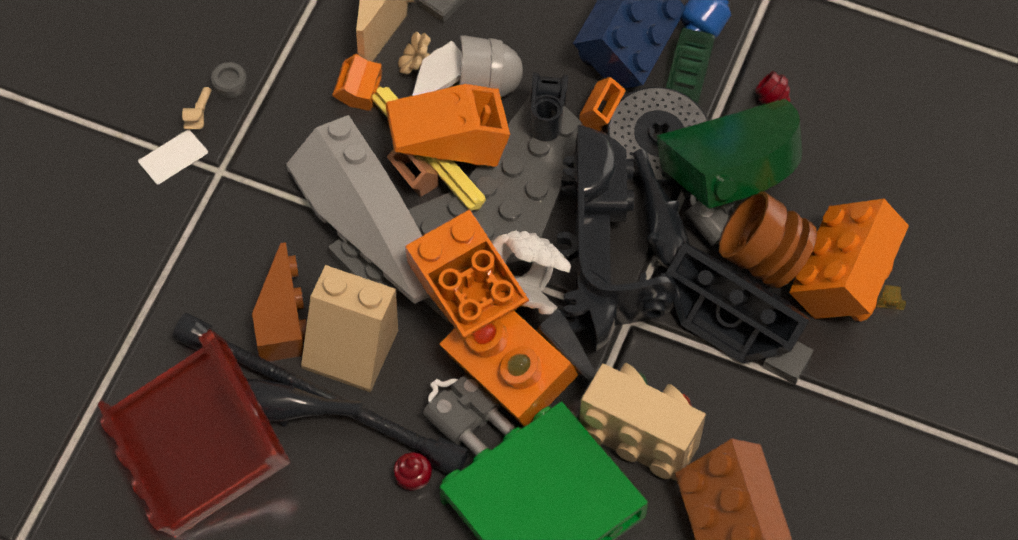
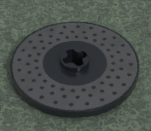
(649, 112)

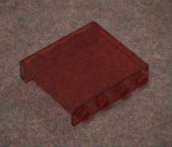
(194, 437)

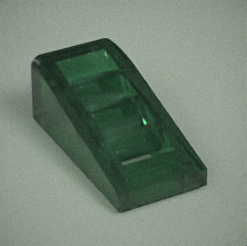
(696, 46)

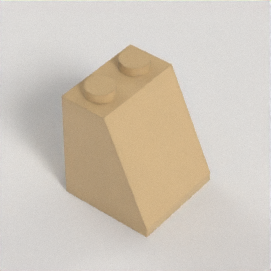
(349, 328)

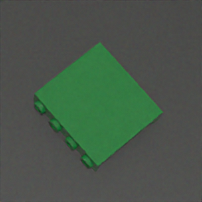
(545, 486)

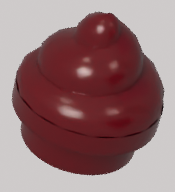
(773, 88)
(412, 471)

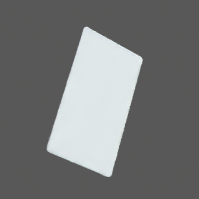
(173, 156)

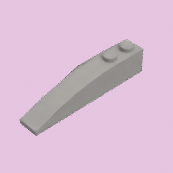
(358, 199)

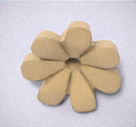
(414, 53)

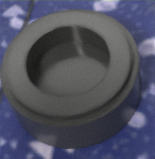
(229, 80)

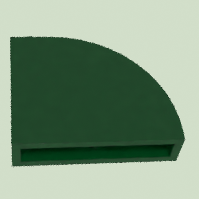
(734, 153)

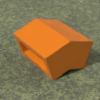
(358, 82)
(604, 90)

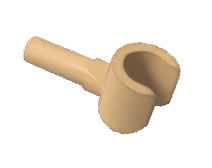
(194, 117)

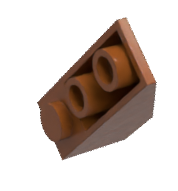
(275, 314)

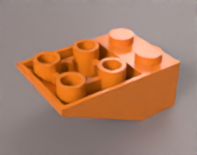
(451, 124)
(464, 274)

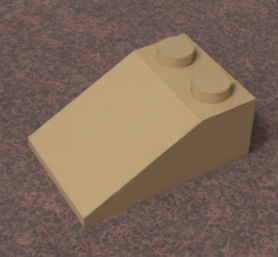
(377, 23)

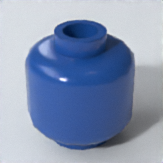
(706, 16)

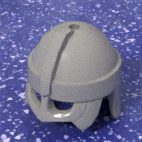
(490, 64)

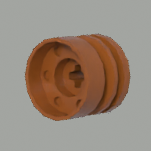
(768, 240)

